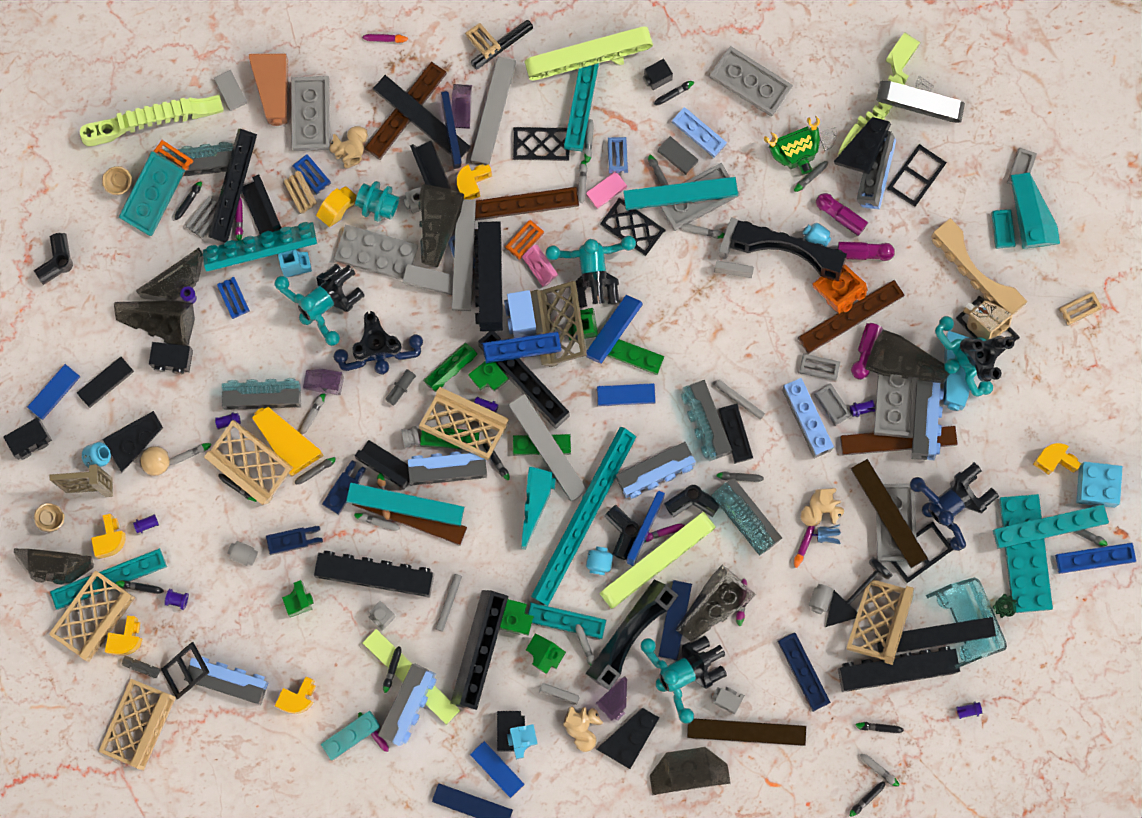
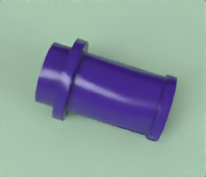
(188, 294)
(487, 404)
(862, 408)
(224, 421)
(146, 523)
(969, 710)

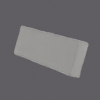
(428, 279)

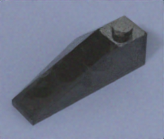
(439, 214)
(165, 319)
(900, 357)
(717, 600)

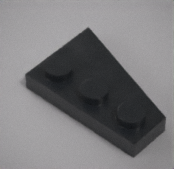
(864, 147)
(132, 439)
(630, 738)

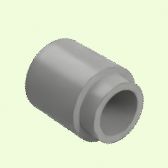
(242, 553)
(821, 599)

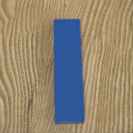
(613, 329)
(521, 347)
(645, 528)
(1095, 558)

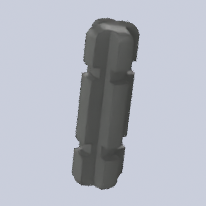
(140, 667)

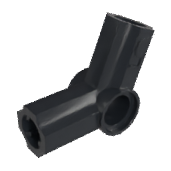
(60, 251)
(681, 502)
(621, 522)

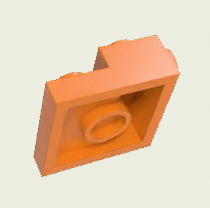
(843, 293)

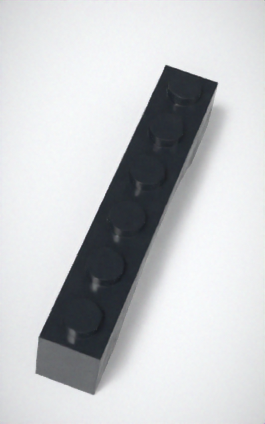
(752, 238)
(652, 604)

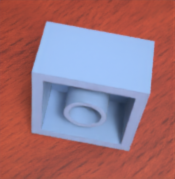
(521, 314)

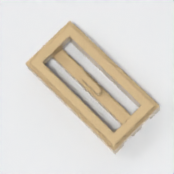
(490, 49)
(297, 193)
(1067, 315)

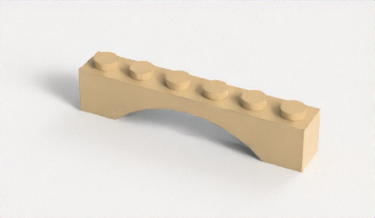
(951, 241)

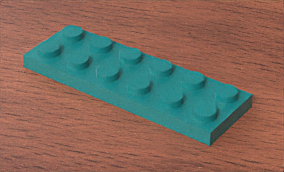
(259, 246)
(1026, 561)

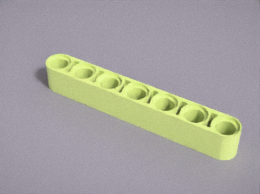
(588, 53)
(657, 560)

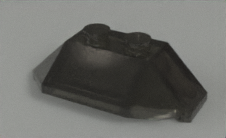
(171, 281)
(53, 565)
(688, 771)

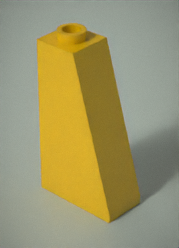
(286, 440)

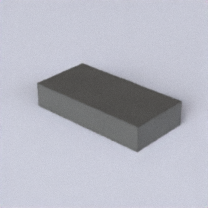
(678, 155)

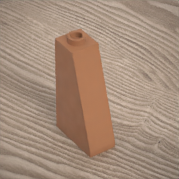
(272, 83)

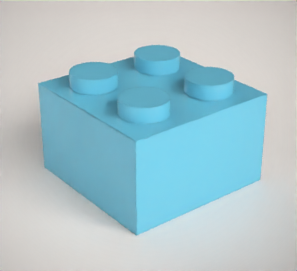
(1099, 484)

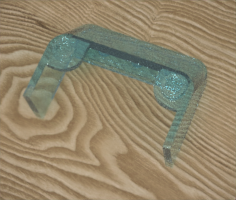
(969, 602)

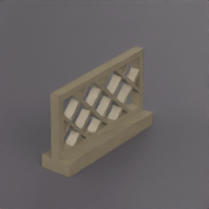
(546, 325)
(89, 481)

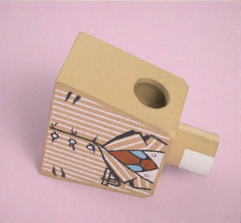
(987, 319)

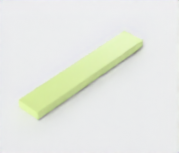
(436, 699)

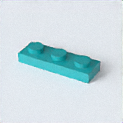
(350, 735)

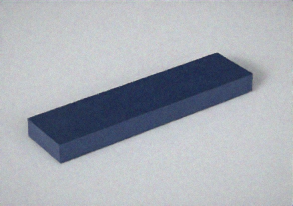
(451, 131)
(671, 637)
(803, 671)
(469, 804)

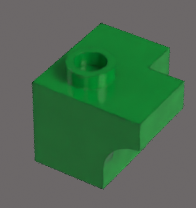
(588, 323)
(488, 376)
(298, 600)
(515, 619)
(545, 653)

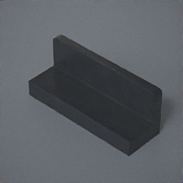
(430, 165)
(260, 206)
(384, 463)

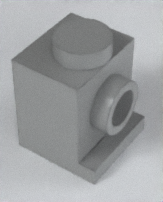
(409, 202)
(381, 615)
(727, 699)

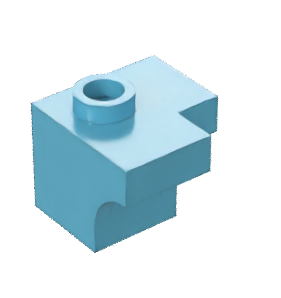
(294, 263)
(521, 739)

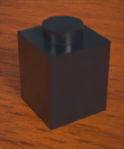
(657, 74)

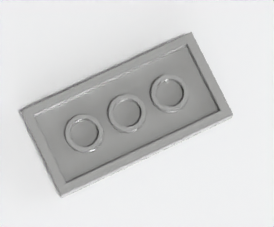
(751, 81)
(310, 113)
(684, 213)
(375, 252)
(895, 406)
(905, 501)

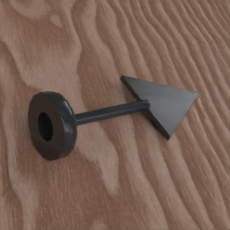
(840, 609)

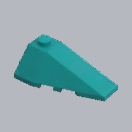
(1034, 218)
(538, 492)

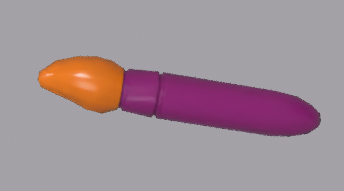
(385, 38)
(804, 545)

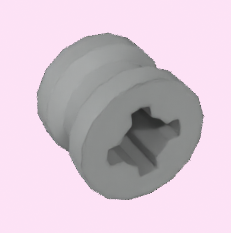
(410, 436)

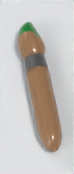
(382, 485)

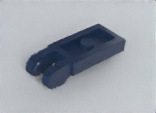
(338, 495)
(291, 540)

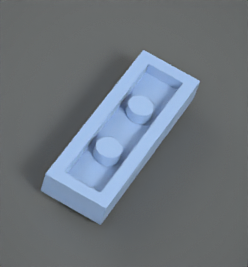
(699, 132)

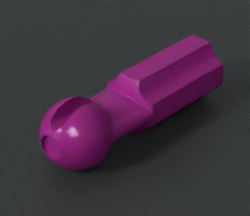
(841, 213)
(865, 251)
(866, 344)

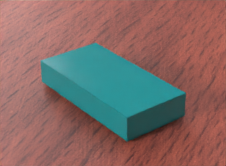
(1003, 228)

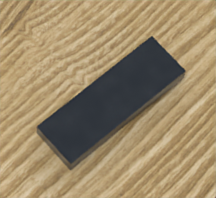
(105, 382)
(736, 433)

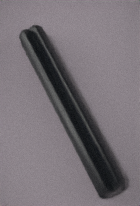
(504, 43)

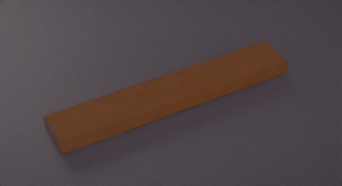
(396, 121)
(526, 203)
(846, 320)
(873, 443)
(441, 530)

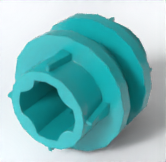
(377, 201)

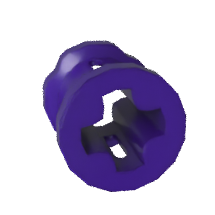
(176, 599)

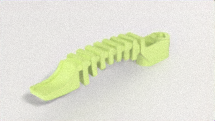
(898, 59)
(165, 111)

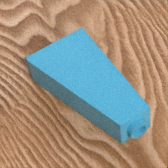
(955, 387)

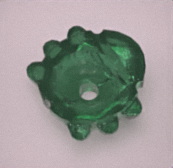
(999, 606)

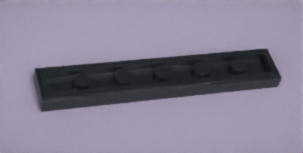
(417, 114)
(232, 185)
(944, 634)

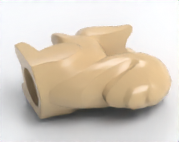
(350, 149)
(821, 502)
(577, 727)

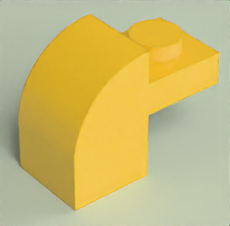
(468, 180)
(335, 205)
(1055, 454)
(111, 542)
(125, 644)
(297, 703)

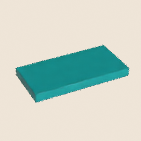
(152, 193)

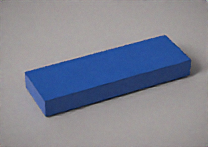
(53, 392)
(626, 394)
(497, 769)

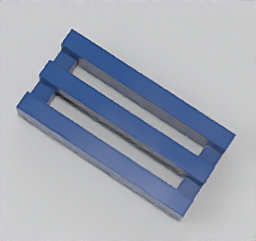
(321, 186)
(226, 283)

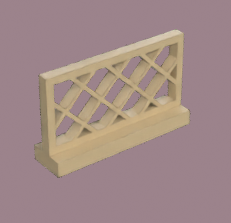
(474, 413)
(242, 477)
(104, 627)
(896, 627)
(151, 732)

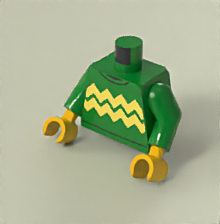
(797, 147)

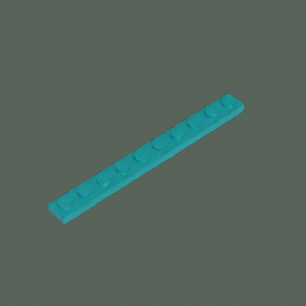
(583, 516)

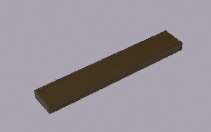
(889, 513)
(747, 732)

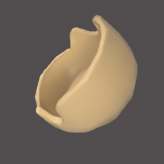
(117, 180)
(154, 460)
(49, 517)

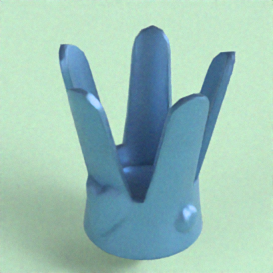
(824, 532)

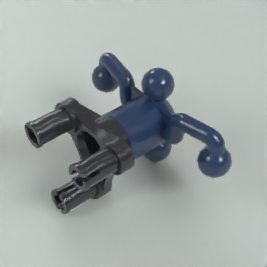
(367, 351)
(953, 501)

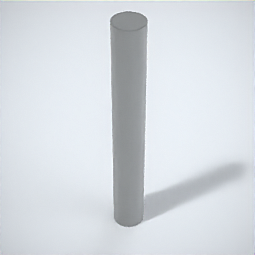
(739, 399)
(448, 602)

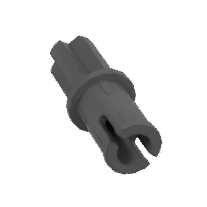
(400, 387)

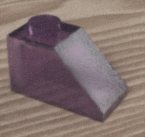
(462, 105)
(324, 381)
(614, 701)

